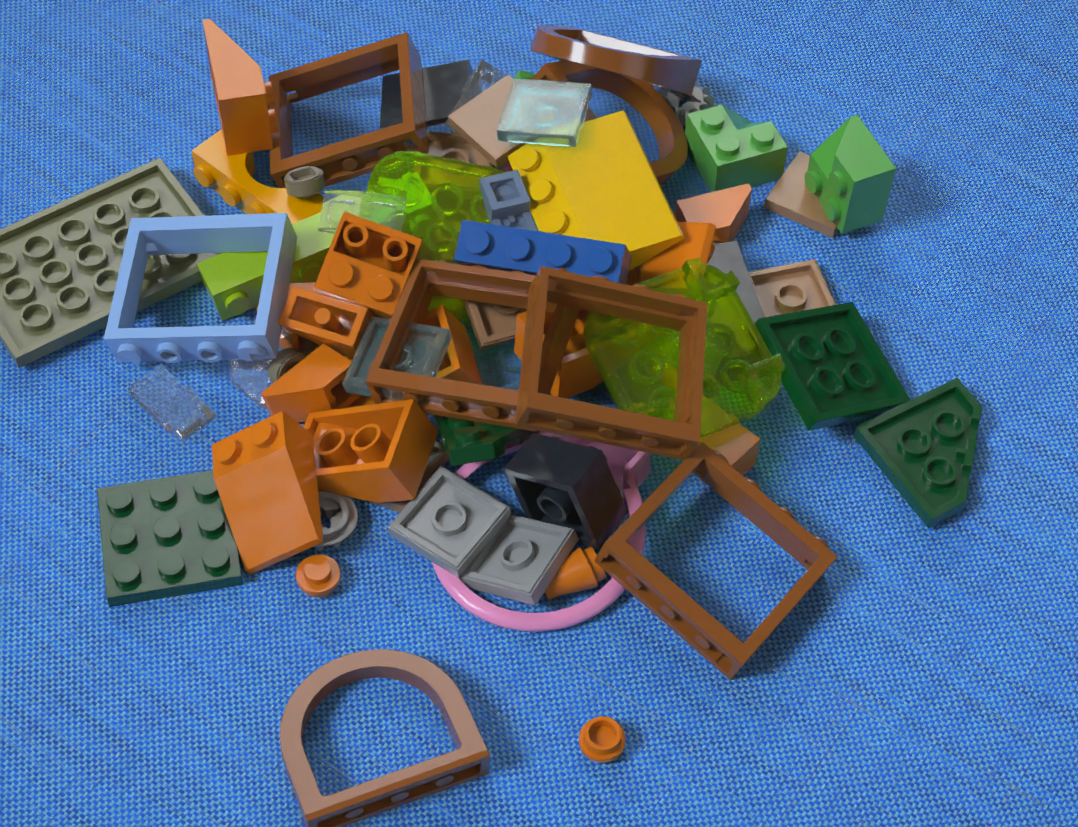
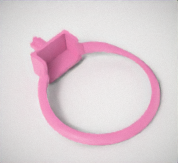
(629, 471)

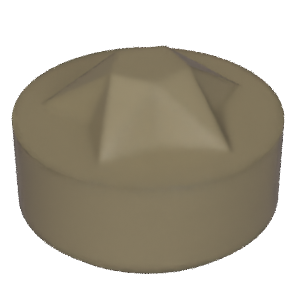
(304, 181)
(285, 360)

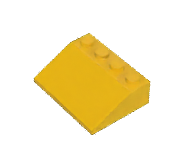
(599, 189)

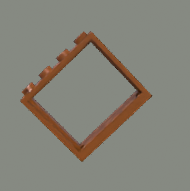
(362, 153)
(454, 397)
(604, 423)
(678, 608)

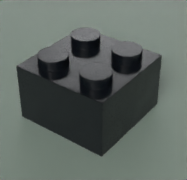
(567, 487)

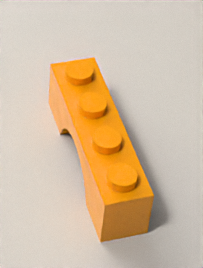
(234, 182)

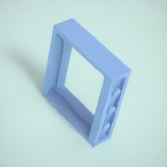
(192, 236)

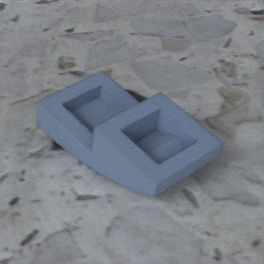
(507, 200)

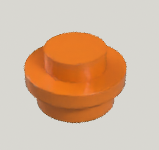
(318, 575)
(602, 739)

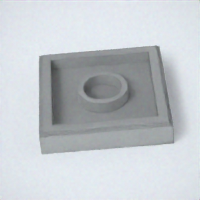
(449, 521)
(520, 559)

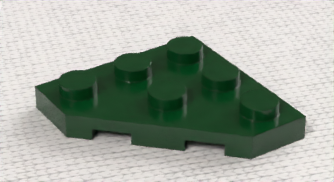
(475, 441)
(927, 449)

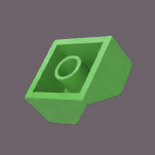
(734, 149)
(851, 176)

